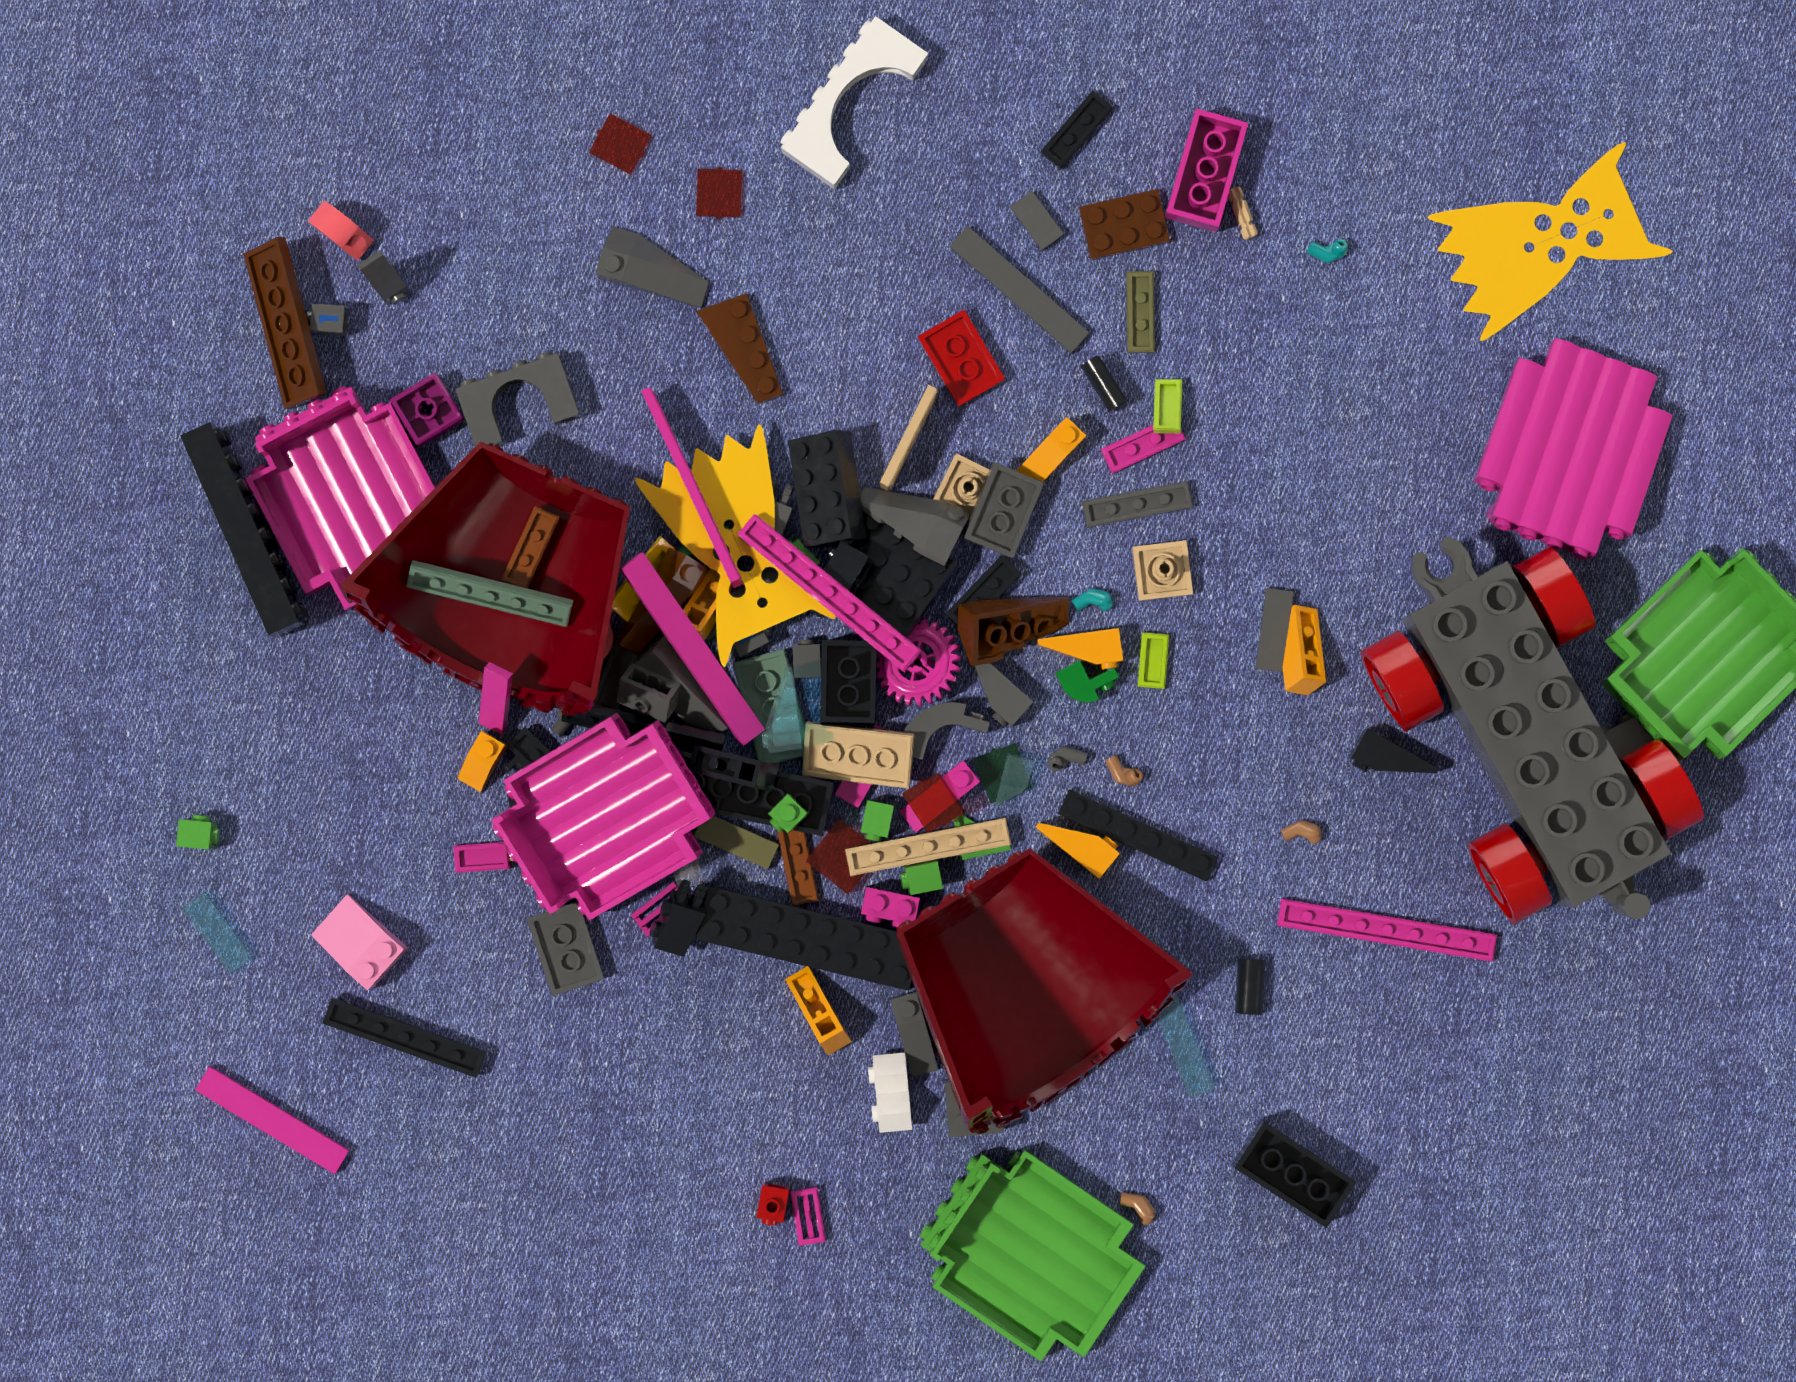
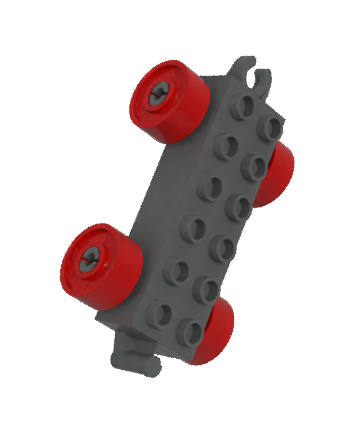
(1497, 663)

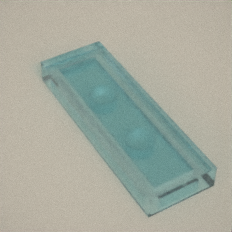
(217, 932)

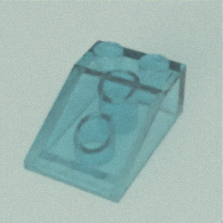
(784, 721)

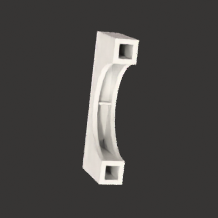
(876, 52)

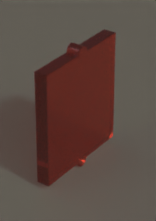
(620, 144)
(719, 193)
(933, 802)

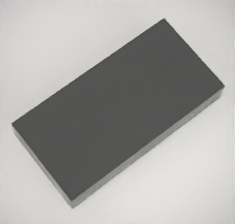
(1036, 220)

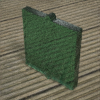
(991, 769)

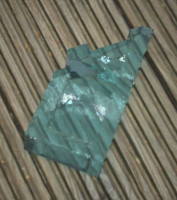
(1014, 777)

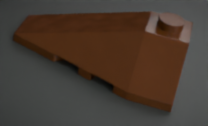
(682, 578)
(1002, 625)

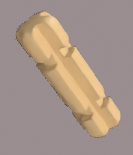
(1242, 213)

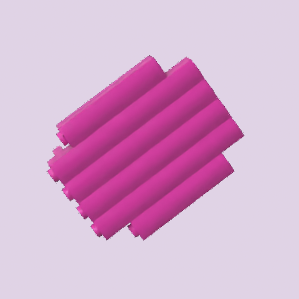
(1572, 449)
(336, 485)
(603, 816)

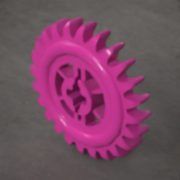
(935, 679)

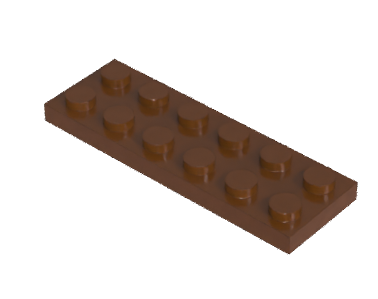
(284, 323)

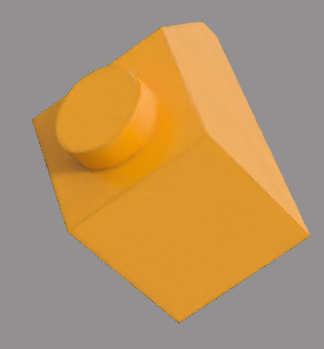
(481, 760)

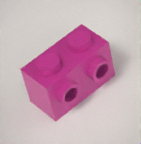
(889, 906)

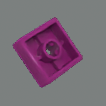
(410, 405)

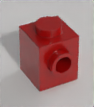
(772, 1203)

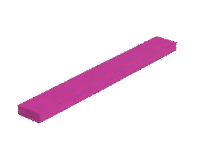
(692, 487)
(829, 593)
(691, 648)
(1386, 930)

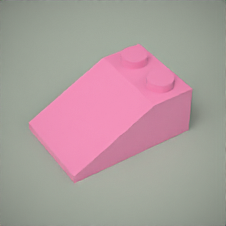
(359, 942)

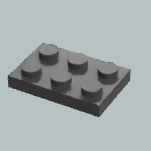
(1002, 510)
(565, 949)

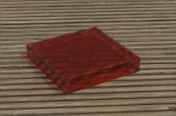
(830, 855)

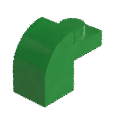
(1078, 685)

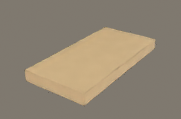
(909, 438)
(858, 754)

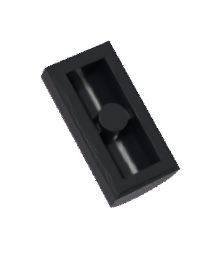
(1103, 383)
(1250, 986)

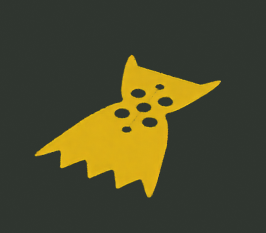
(1514, 279)
(734, 492)

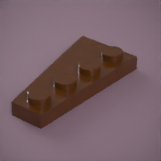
(740, 339)

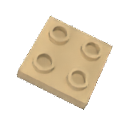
(962, 483)
(1162, 570)

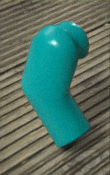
(1329, 253)
(1094, 597)

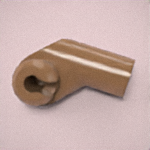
(1123, 775)
(1304, 829)
(1141, 1204)

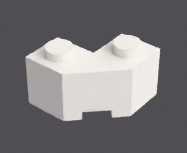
(892, 1092)

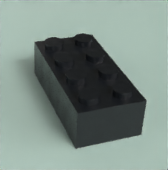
(827, 489)
(1293, 1173)

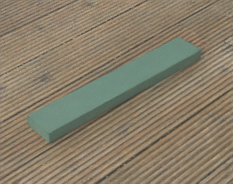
(489, 593)

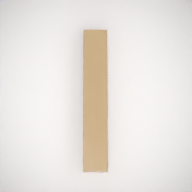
(927, 847)

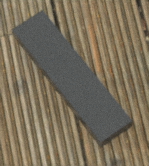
(1137, 504)

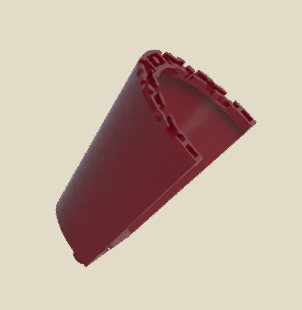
(473, 528)
(1030, 986)

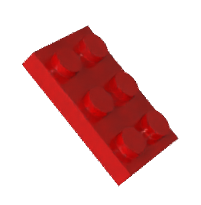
(961, 358)

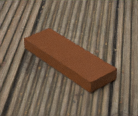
(530, 548)
(798, 872)

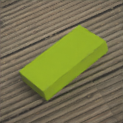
(1167, 406)
(1153, 660)

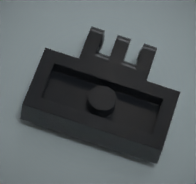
(526, 748)

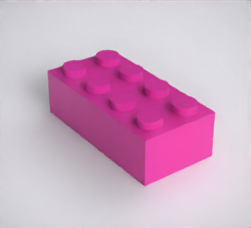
(1206, 170)

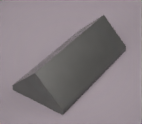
(693, 703)

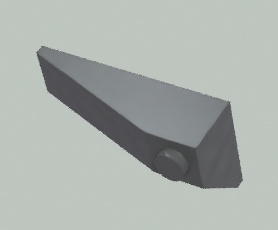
(641, 265)
(925, 522)

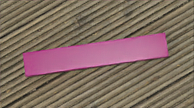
(272, 1120)

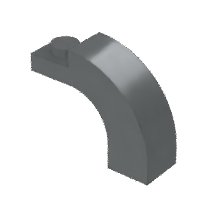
(938, 716)

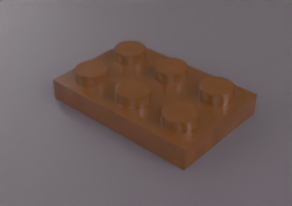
(1124, 224)

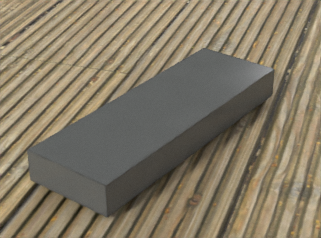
(1274, 629)

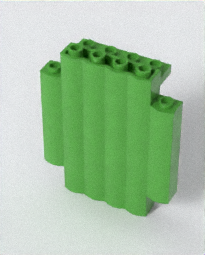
(1707, 654)
(1031, 1254)

